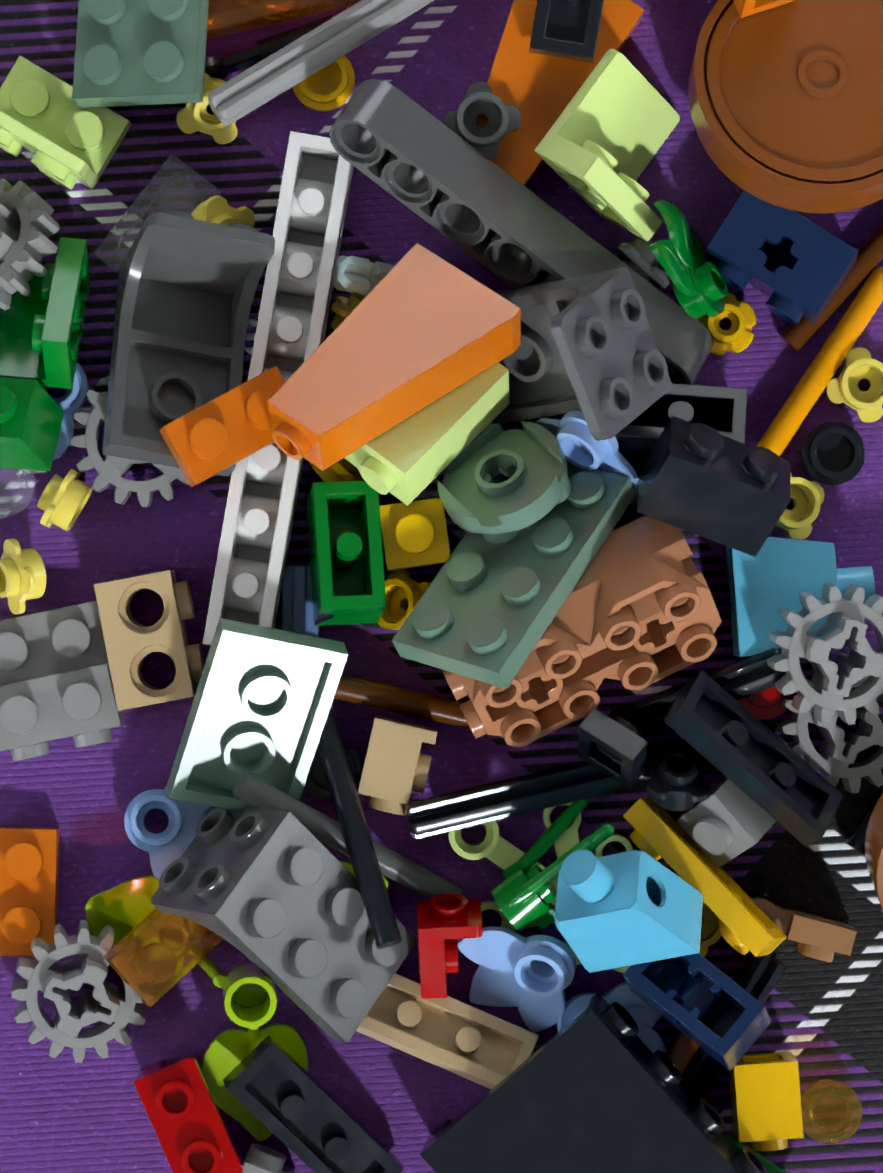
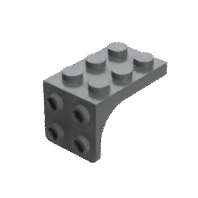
(178, 327)
(584, 352)
(287, 909)

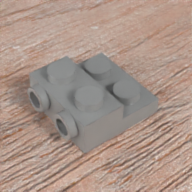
(55, 681)

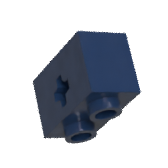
(816, 255)
(701, 1004)

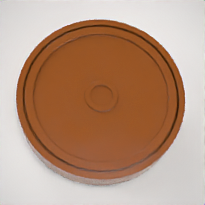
(794, 101)

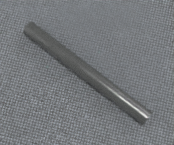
(329, 832)

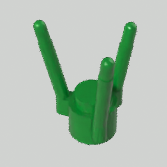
(528, 891)

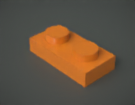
(223, 429)
(28, 887)

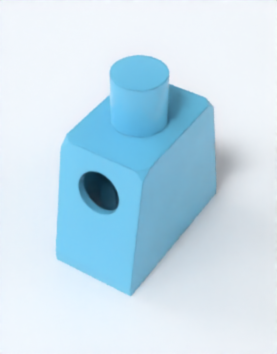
(773, 581)
(625, 910)

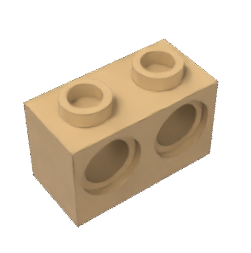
(130, 642)

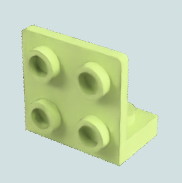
(43, 119)
(608, 141)

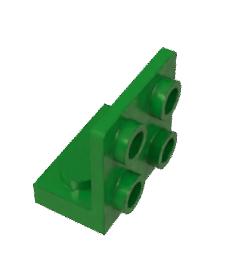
(45, 328)

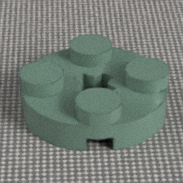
(508, 506)

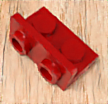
(186, 1118)

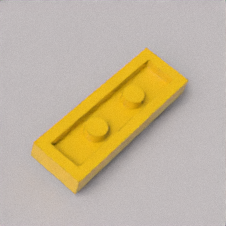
(742, 919)

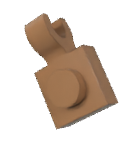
(814, 935)

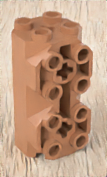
(628, 619)

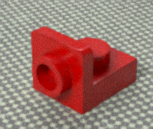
(439, 927)

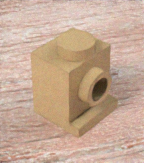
(395, 764)

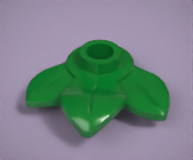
(684, 259)

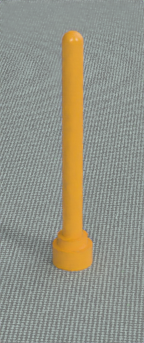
(825, 364)

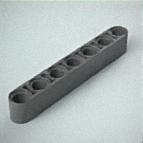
(491, 211)

